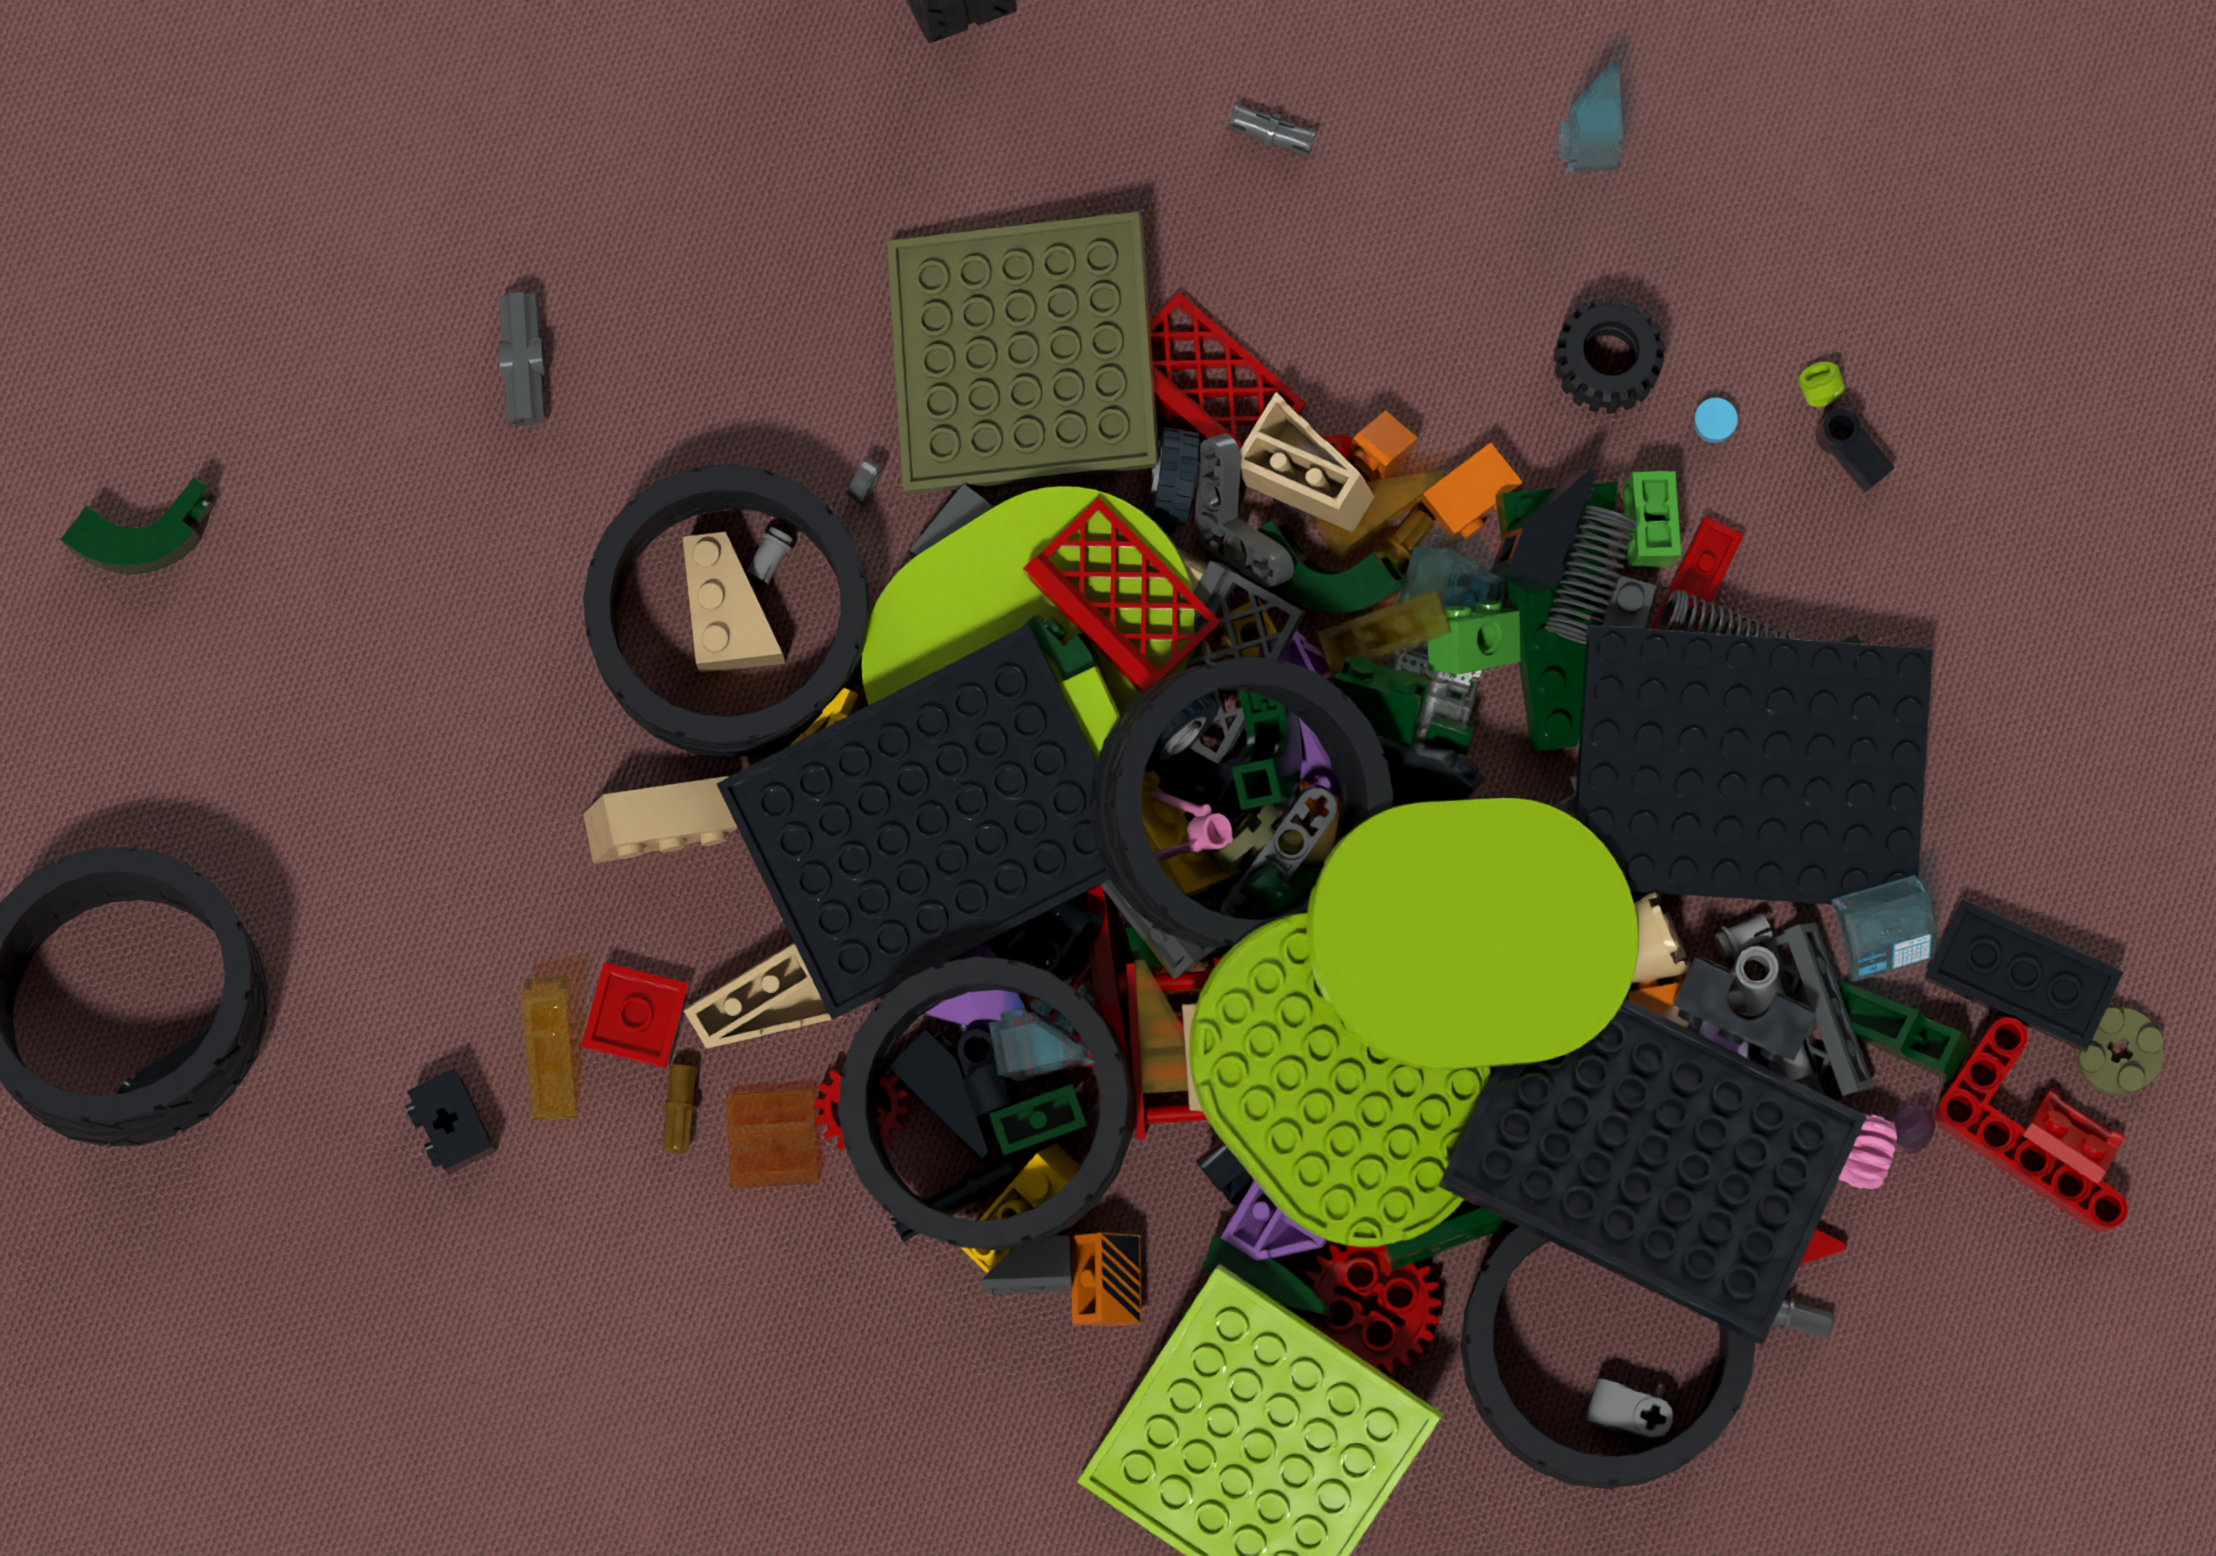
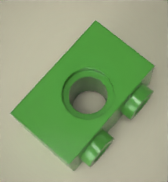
(1478, 639)

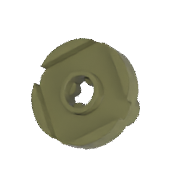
(1249, 829)
(2142, 1042)

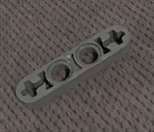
(1272, 852)

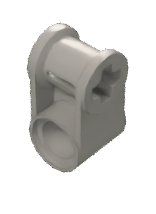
(1619, 1410)

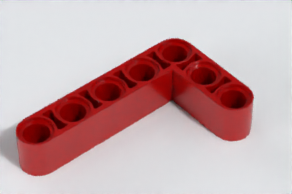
(2009, 1155)

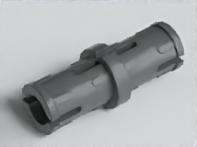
(1272, 130)

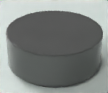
(865, 480)

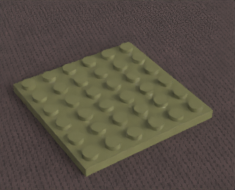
(1023, 353)

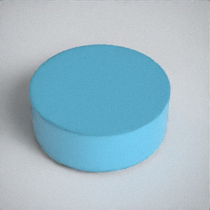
(1715, 420)

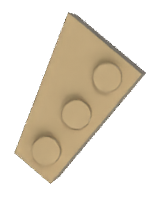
(1302, 469)
(724, 611)
(657, 819)
(759, 1002)

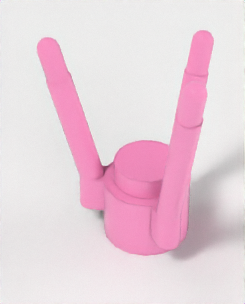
(1203, 831)

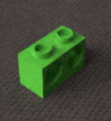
(1653, 504)

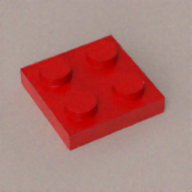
(635, 1015)

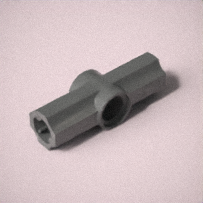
(522, 359)

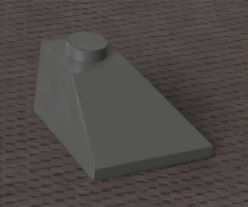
(1032, 1269)

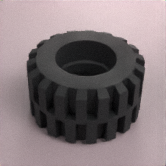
(1616, 321)

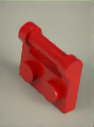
(2073, 1136)

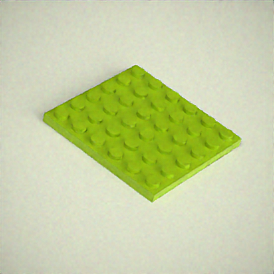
(1257, 1434)

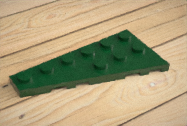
(1549, 663)

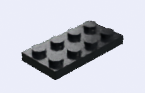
(2024, 975)

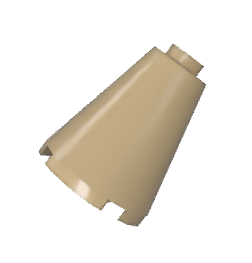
(1657, 943)

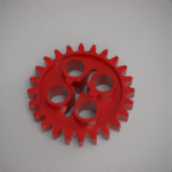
(1353, 1335)

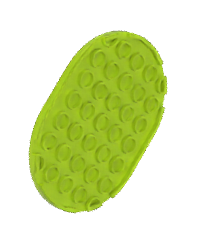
(976, 592)
(1472, 933)
(1312, 1111)

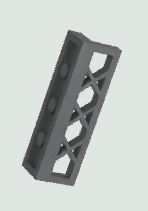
(1831, 1014)

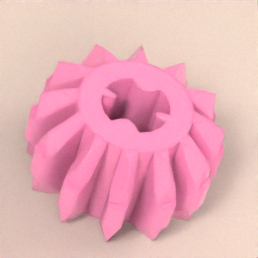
(1871, 1154)

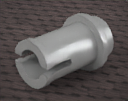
(769, 555)
(1742, 936)

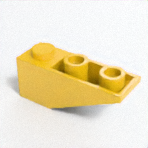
(1034, 1185)

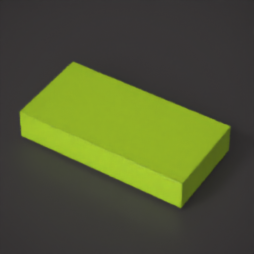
(1091, 706)

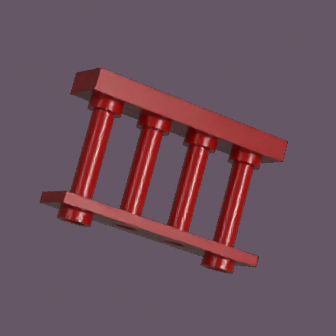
(1128, 989)

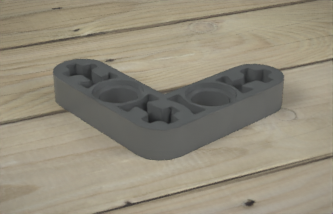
(1218, 520)

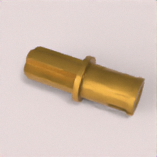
(1408, 535)
(679, 1108)

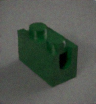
(1387, 697)
(1037, 1119)

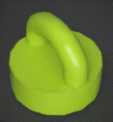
(1821, 384)

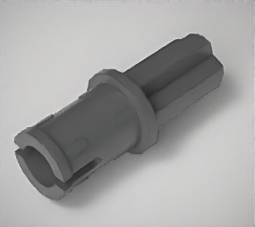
(1804, 1318)

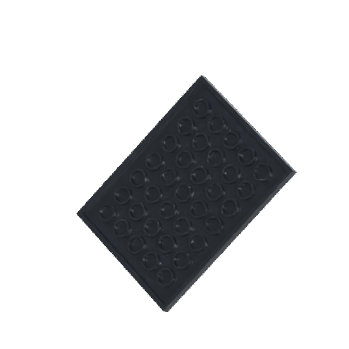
(1752, 762)
(924, 821)
(1661, 1164)

